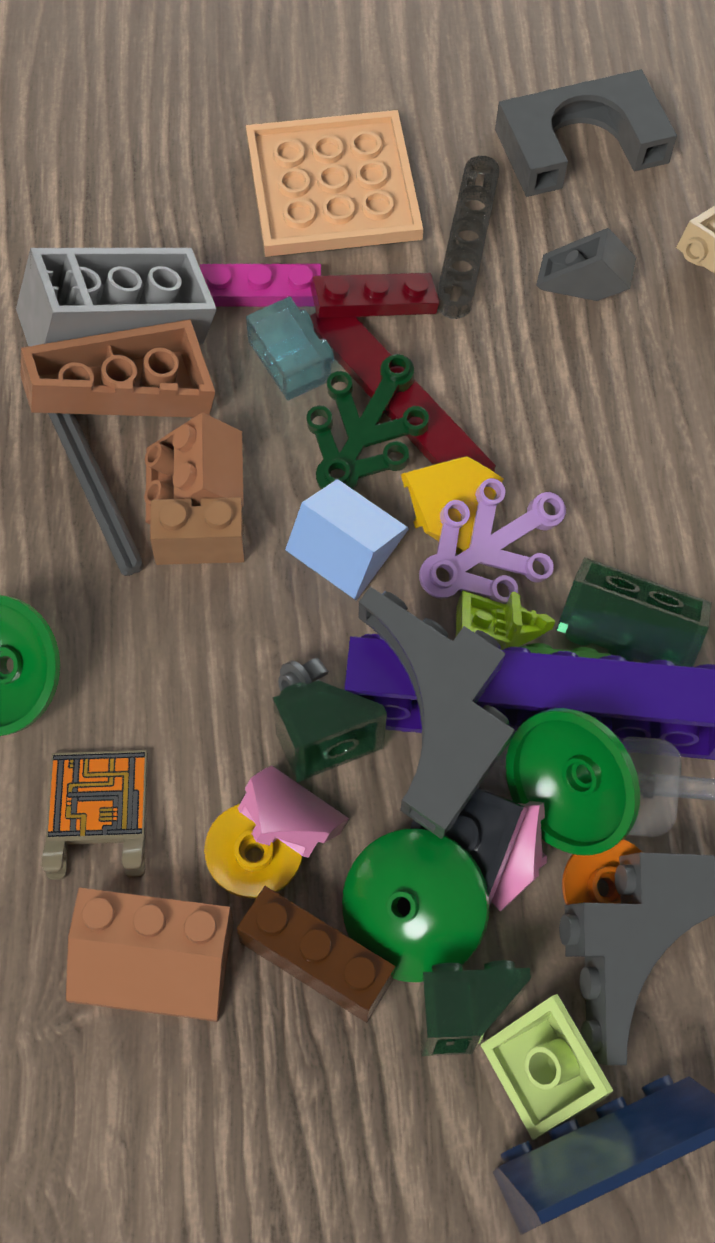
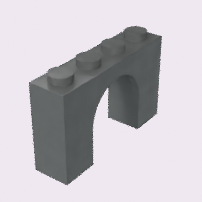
(616, 103)

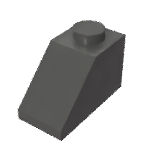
(588, 267)

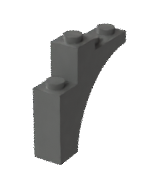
(448, 680)
(624, 941)

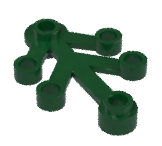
(364, 430)

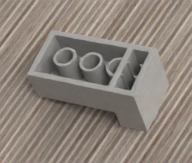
(109, 291)

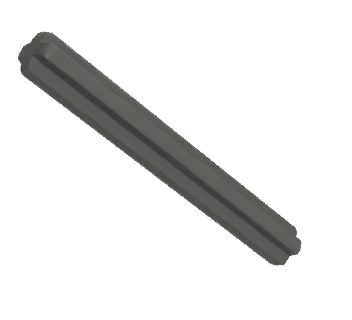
(98, 493)

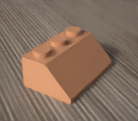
(148, 954)

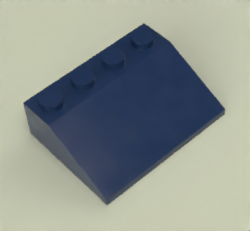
(607, 1152)

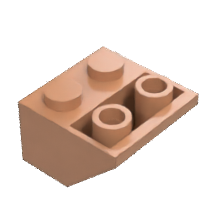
(195, 463)

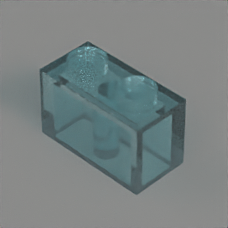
(289, 347)

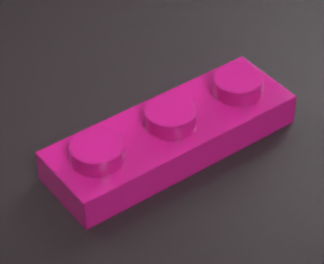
(259, 283)

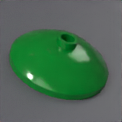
(36, 667)
(550, 766)
(444, 895)

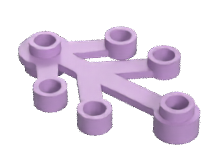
(486, 547)

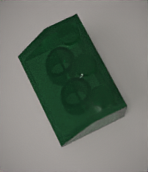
(633, 616)

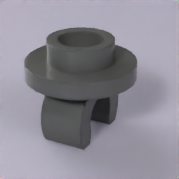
(294, 672)

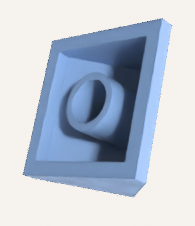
(344, 537)

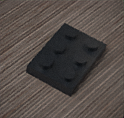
(487, 832)

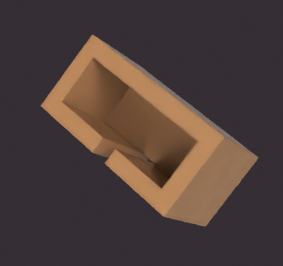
(197, 533)

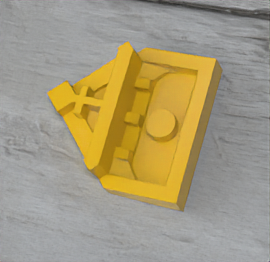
(441, 483)

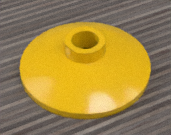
(226, 860)

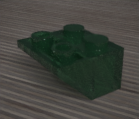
(465, 1005)

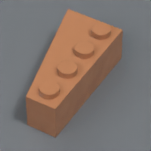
(120, 373)

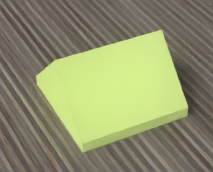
(546, 1067)

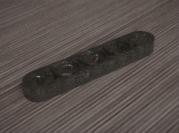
(463, 250)

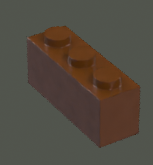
(315, 953)

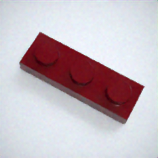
(374, 295)

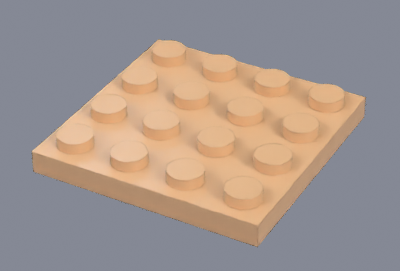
(333, 183)

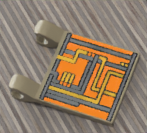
(95, 802)

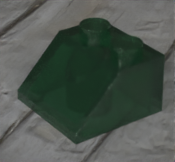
(326, 727)

